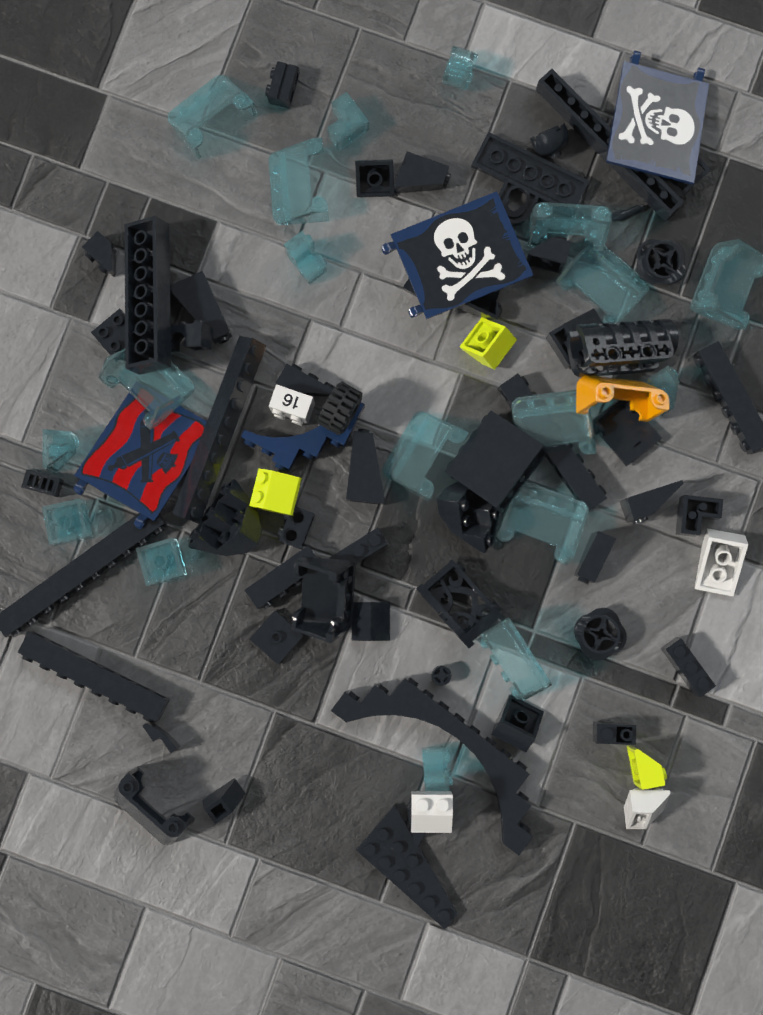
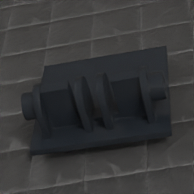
(112, 332)

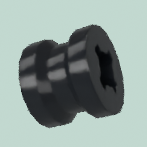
(443, 677)

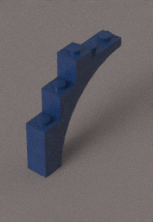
(310, 443)

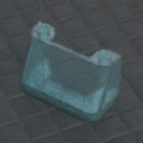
(569, 219)
(727, 283)

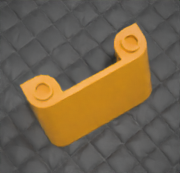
(643, 397)

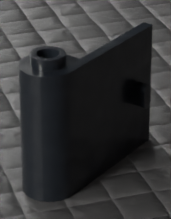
(623, 430)

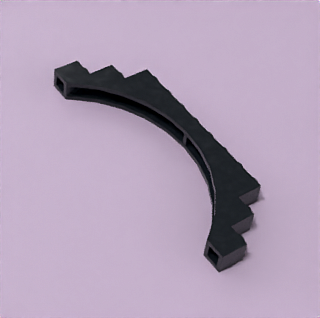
(503, 772)

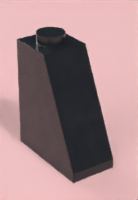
(421, 174)
(594, 557)

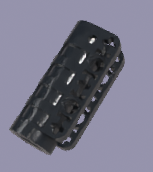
(621, 345)

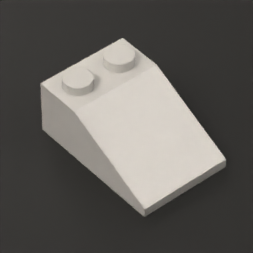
(720, 562)

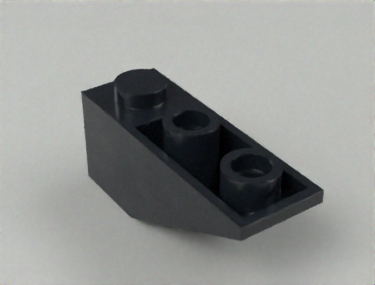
(296, 380)

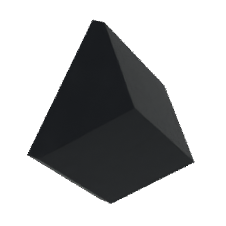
(374, 178)
(371, 621)

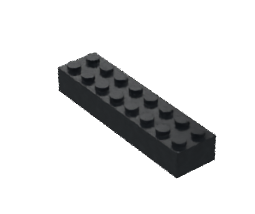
(147, 296)

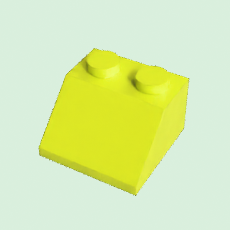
(488, 343)
(275, 492)
(645, 770)

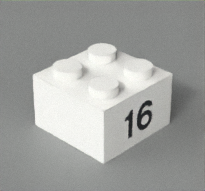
(291, 405)

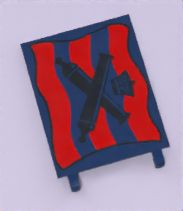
(139, 463)

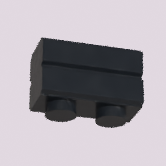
(283, 84)

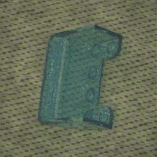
(515, 659)

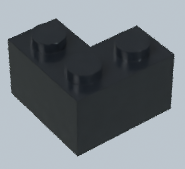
(692, 511)

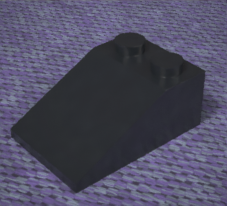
(647, 503)

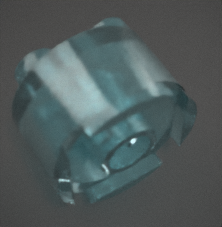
(459, 68)

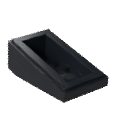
(56, 488)

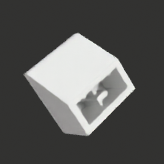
(644, 807)

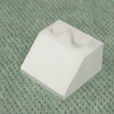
(431, 811)

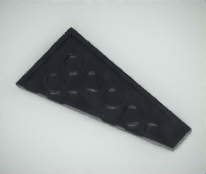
(396, 856)

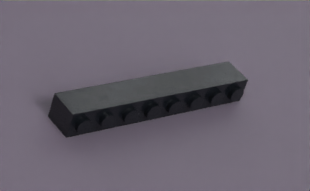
(561, 456)
(93, 676)

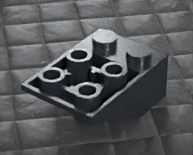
(558, 337)

